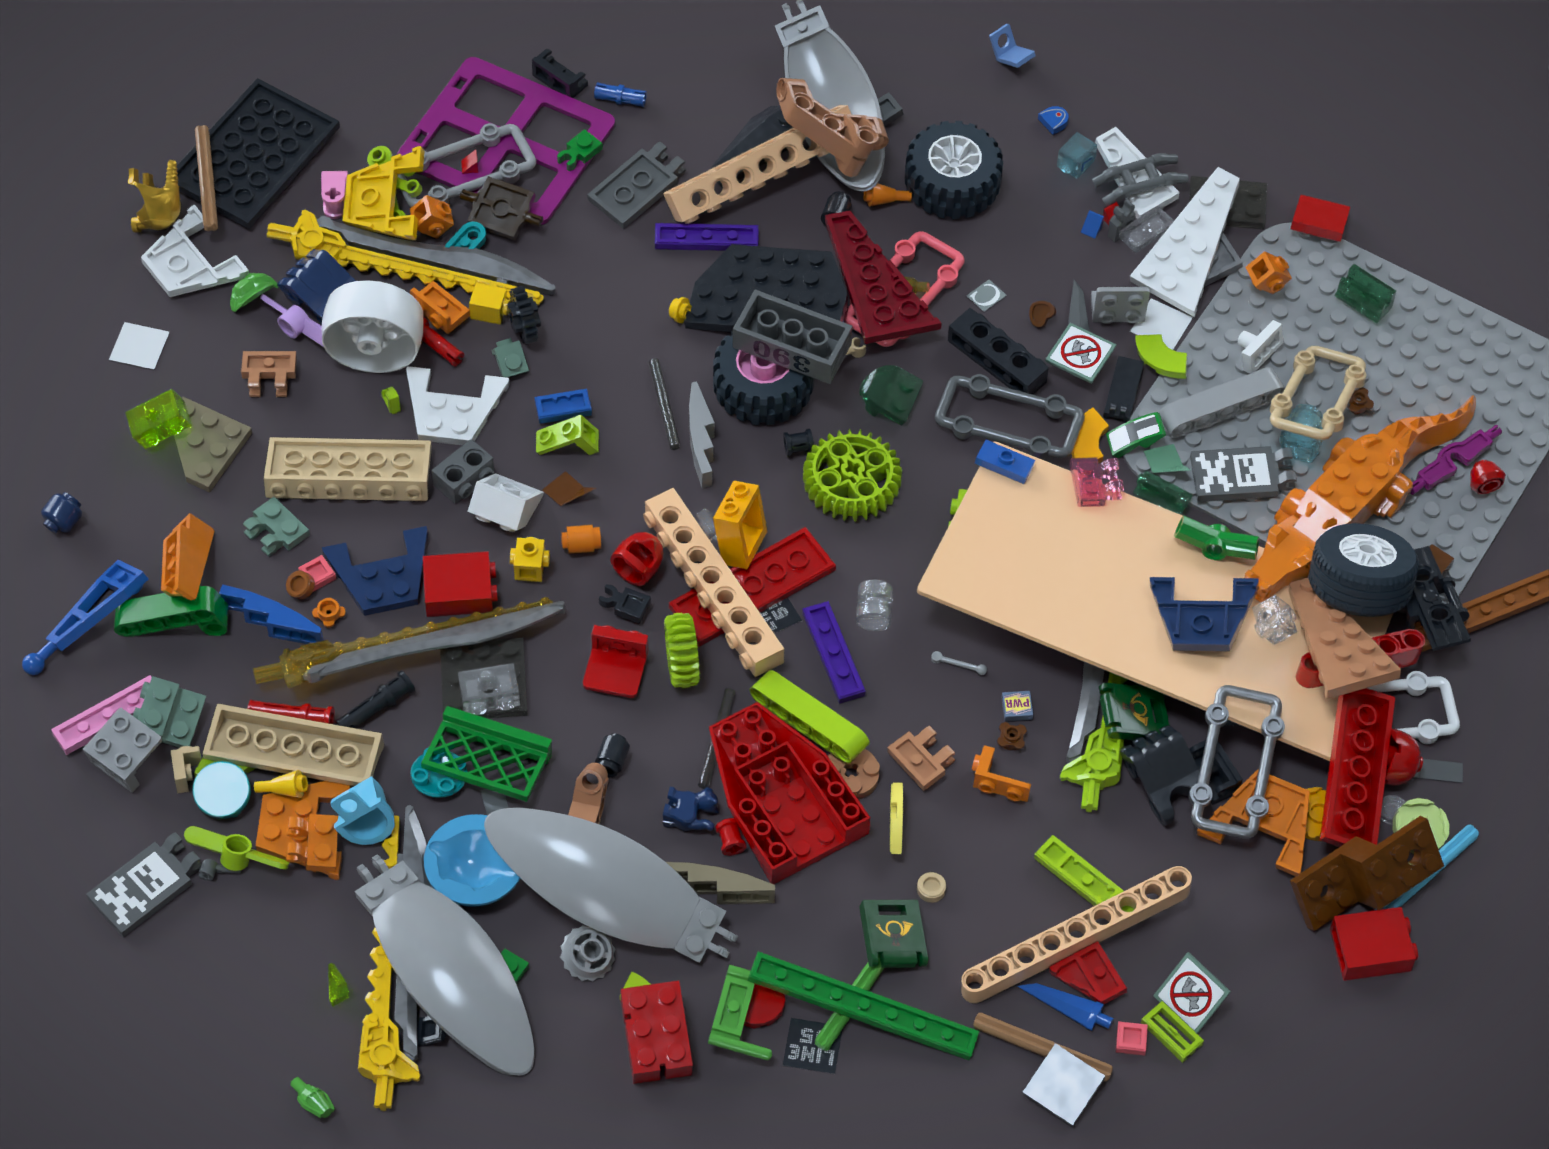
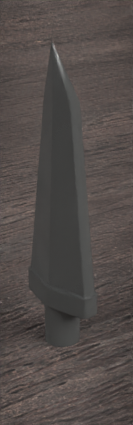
(1078, 312)

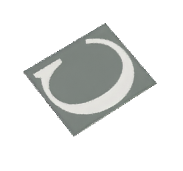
(986, 295)

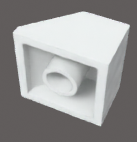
(504, 502)

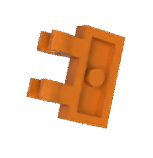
(321, 842)

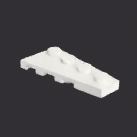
(1117, 151)

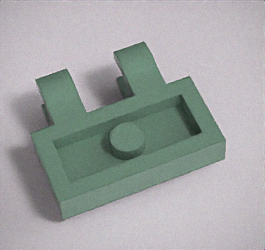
(280, 523)

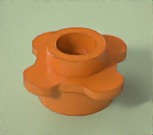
(326, 605)

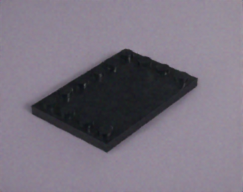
(258, 151)

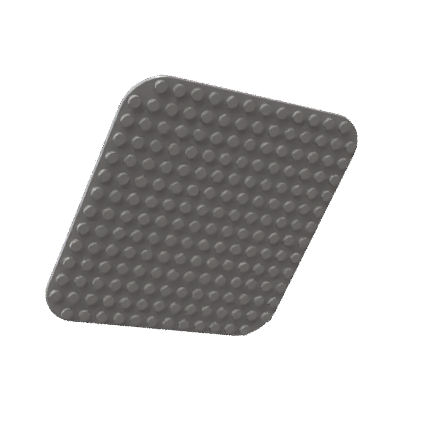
(1418, 361)

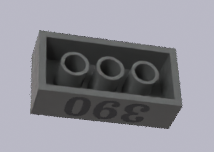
(792, 336)

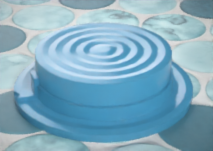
(465, 865)

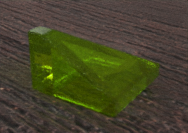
(337, 985)

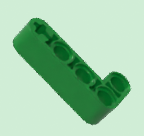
(168, 612)

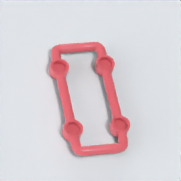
(904, 253)

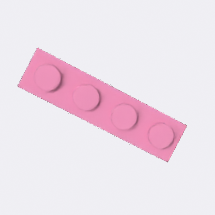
(84, 726)

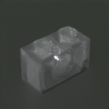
(497, 678)

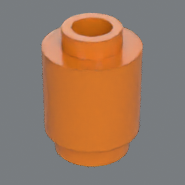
(581, 539)

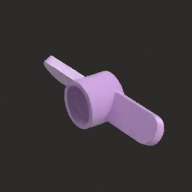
(295, 321)

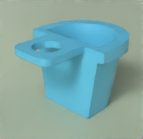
(363, 813)

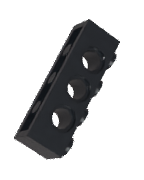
(965, 335)

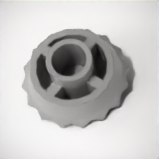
(587, 953)

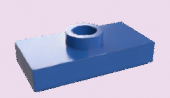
(563, 406)
(1005, 461)

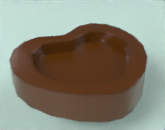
(1040, 313)

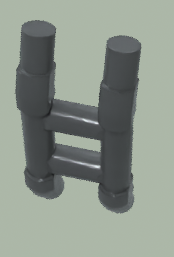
(1131, 186)

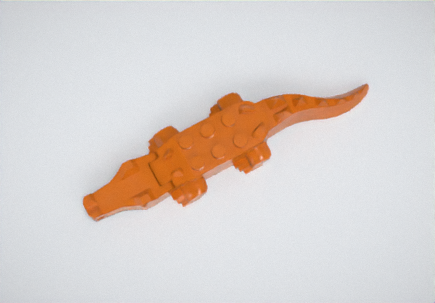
(1357, 482)

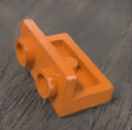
(441, 307)

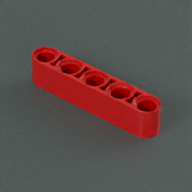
(1401, 646)

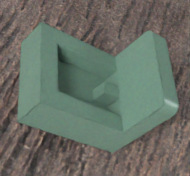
(510, 358)

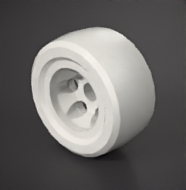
(356, 331)

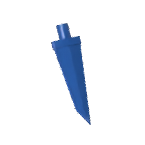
(1077, 1008)

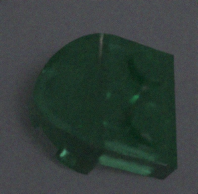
(890, 392)

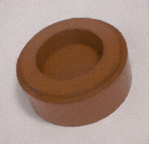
(300, 584)

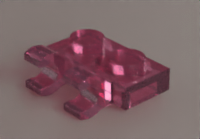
(1088, 484)

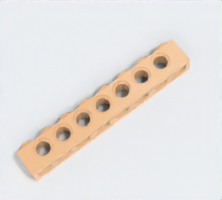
(680, 197)
(670, 508)

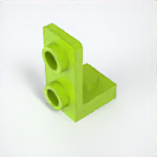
(567, 432)

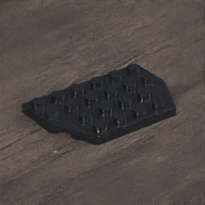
(792, 275)

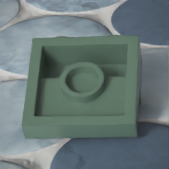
(170, 711)

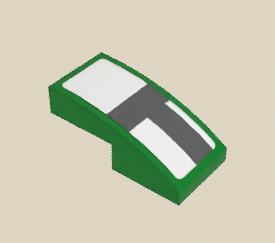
(1139, 431)

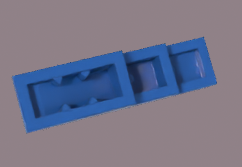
(279, 619)

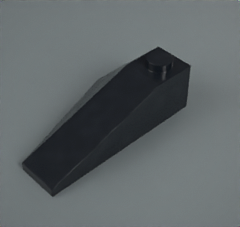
(757, 131)

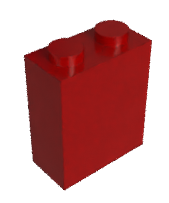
(459, 584)
(1373, 943)

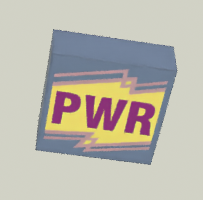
(1017, 706)

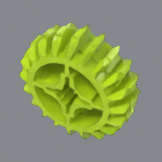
(681, 650)

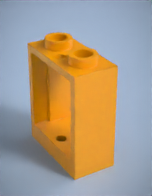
(740, 524)

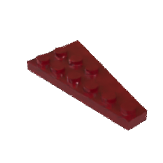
(877, 289)

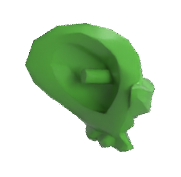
(250, 288)

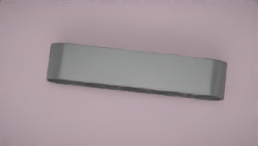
(1221, 402)

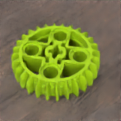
(852, 480)

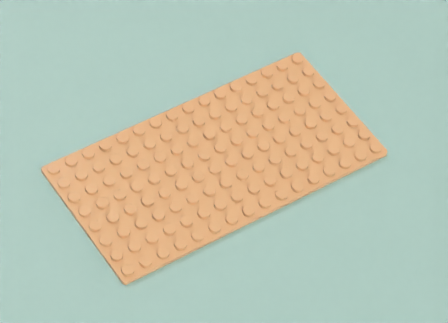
(1084, 589)

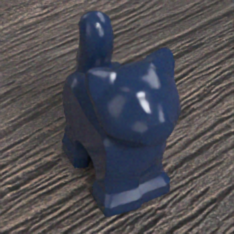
(687, 807)

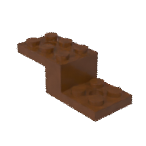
(1367, 873)

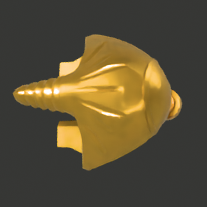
(160, 204)

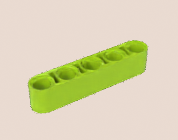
(809, 716)

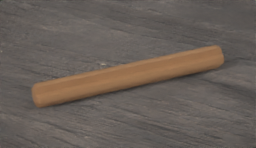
(206, 178)
(1031, 1041)

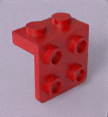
(616, 661)

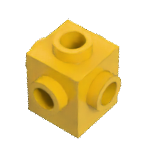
(529, 559)

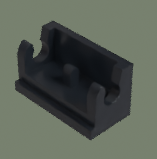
(557, 76)
(1224, 776)

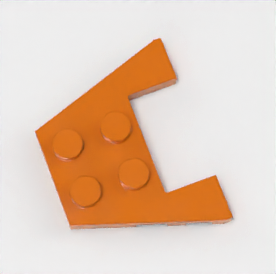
(275, 815)
(1284, 819)

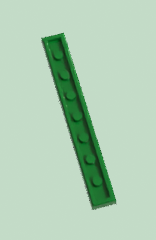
(863, 1005)

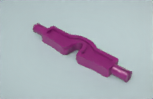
(1463, 451)

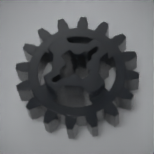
(523, 314)

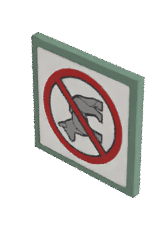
(1080, 353)
(1192, 992)

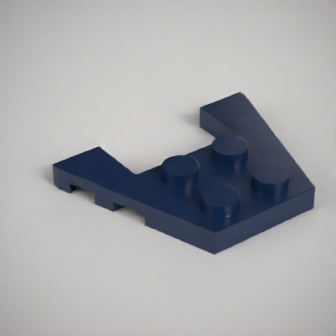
(386, 582)
(1203, 623)

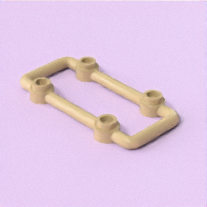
(1332, 419)

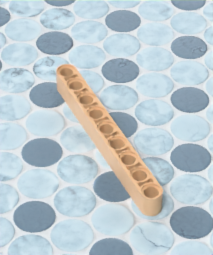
(1067, 944)

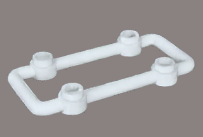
(1416, 685)

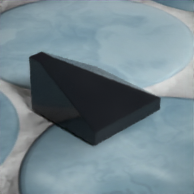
(429, 1032)

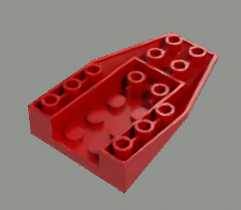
(784, 792)

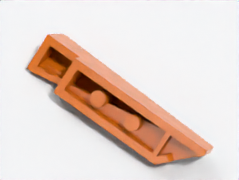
(185, 557)

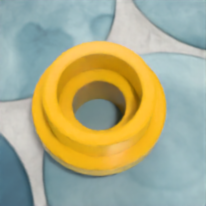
(679, 308)

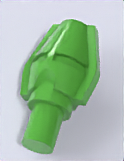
(312, 1098)

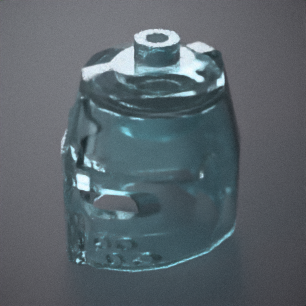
(1309, 416)

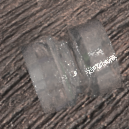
(874, 605)

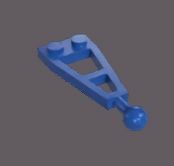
(119, 577)

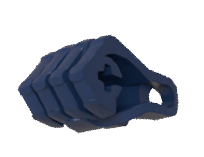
(314, 281)

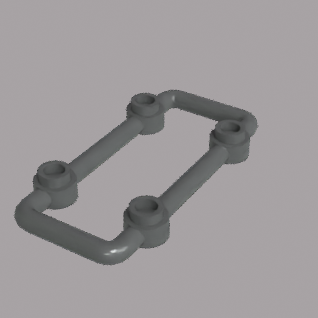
(1039, 446)

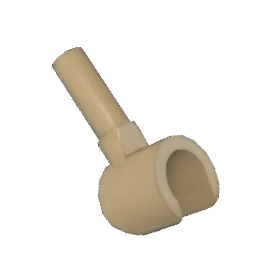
(855, 350)

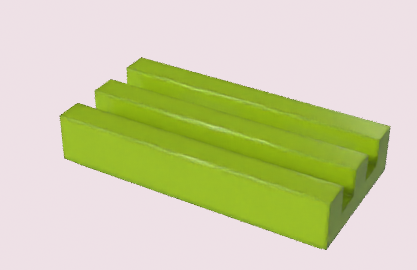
(1165, 1039)

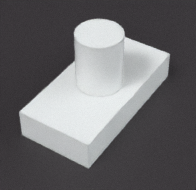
(1260, 347)

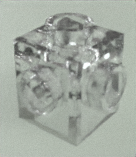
(1274, 620)

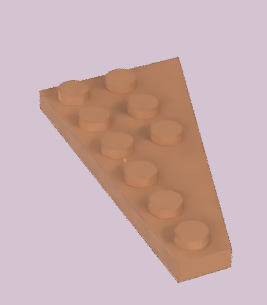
(1339, 646)

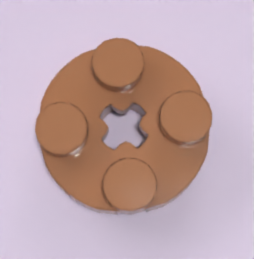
(866, 769)

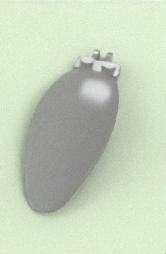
(834, 79)
(605, 880)
(449, 967)

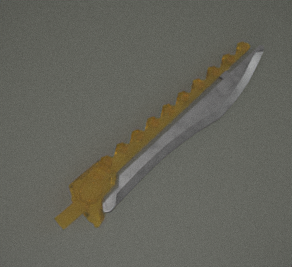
(323, 658)

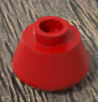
(1486, 477)

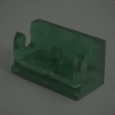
(1366, 293)

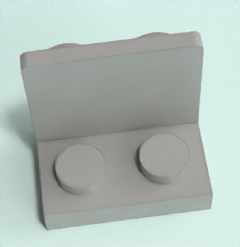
(1119, 304)
(122, 748)

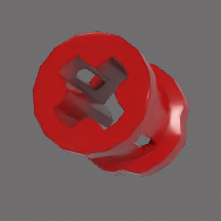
(730, 837)

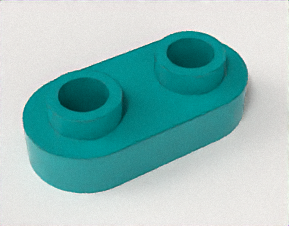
(468, 230)

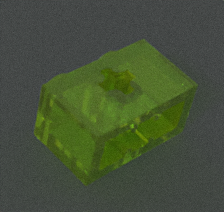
(158, 419)

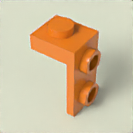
(994, 783)

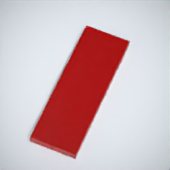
(768, 580)

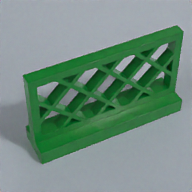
(495, 737)

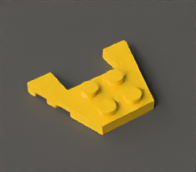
(372, 194)

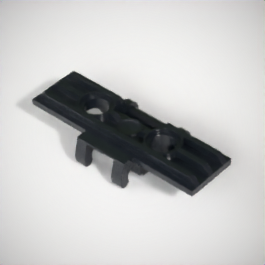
(1440, 621)

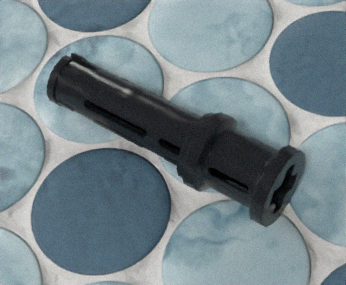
(385, 696)

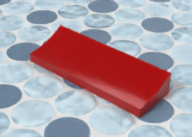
(1357, 767)

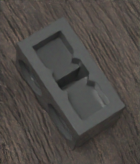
(459, 468)

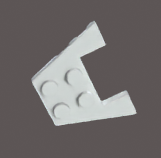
(181, 266)
(448, 416)

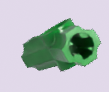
(1217, 540)

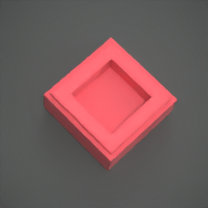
(320, 571)
(1131, 1038)

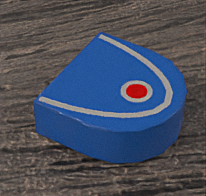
(1054, 119)

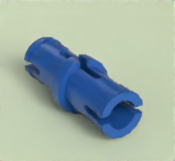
(620, 94)

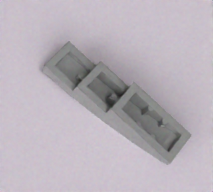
(701, 431)

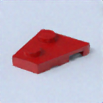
(1090, 974)

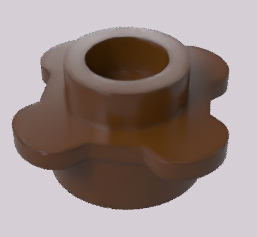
(1360, 407)
(1008, 742)

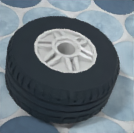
(1363, 570)

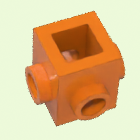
(433, 216)
(1269, 272)

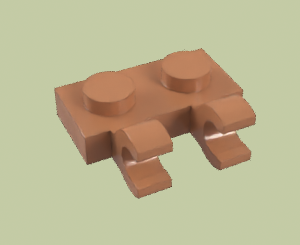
(268, 365)
(917, 761)

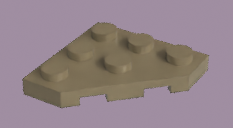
(209, 444)

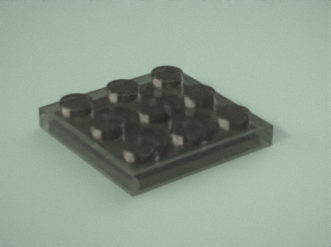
(483, 655)

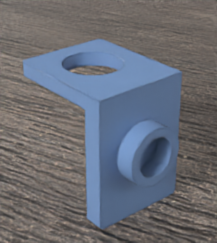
(1010, 53)

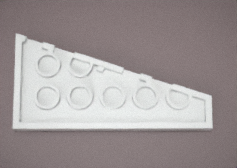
(1186, 251)

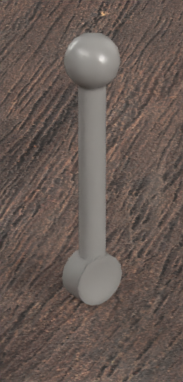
(937, 657)

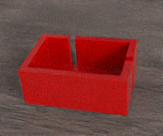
(656, 1031)

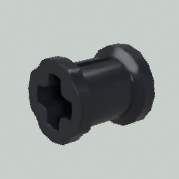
(798, 442)

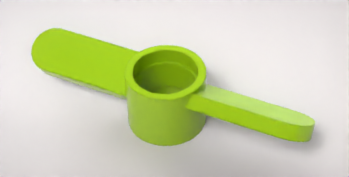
(234, 849)

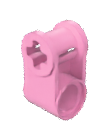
(333, 193)

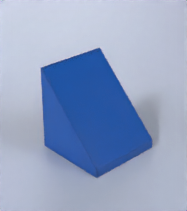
(1092, 224)

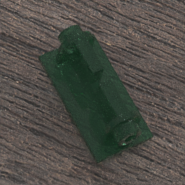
(1162, 493)

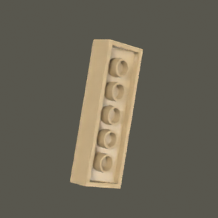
(292, 744)

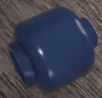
(61, 513)

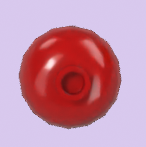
(1403, 758)

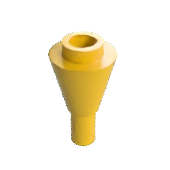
(290, 784)

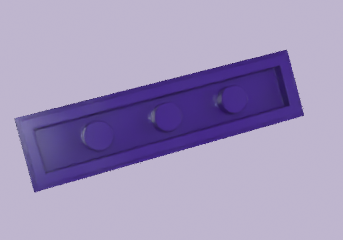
(703, 236)
(833, 652)

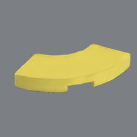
(896, 818)

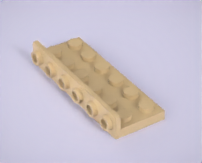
(347, 469)

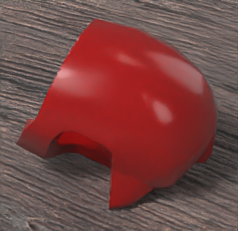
(638, 558)

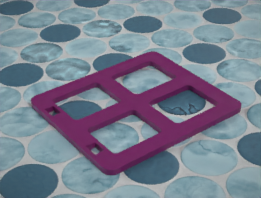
(535, 96)

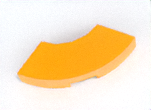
(1088, 439)

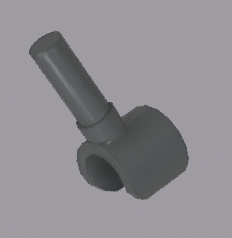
(209, 868)

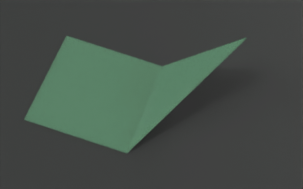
(1164, 459)

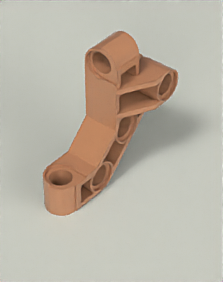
(843, 135)
(589, 797)

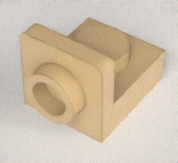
(182, 761)

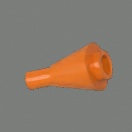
(883, 194)

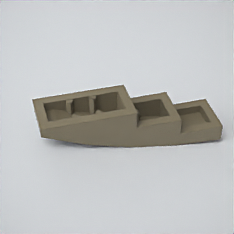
(729, 885)

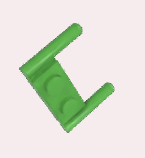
(732, 1014)

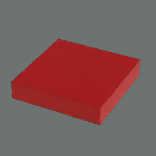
(1320, 218)

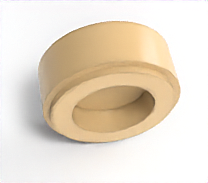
(931, 887)

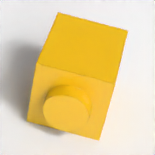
(488, 303)

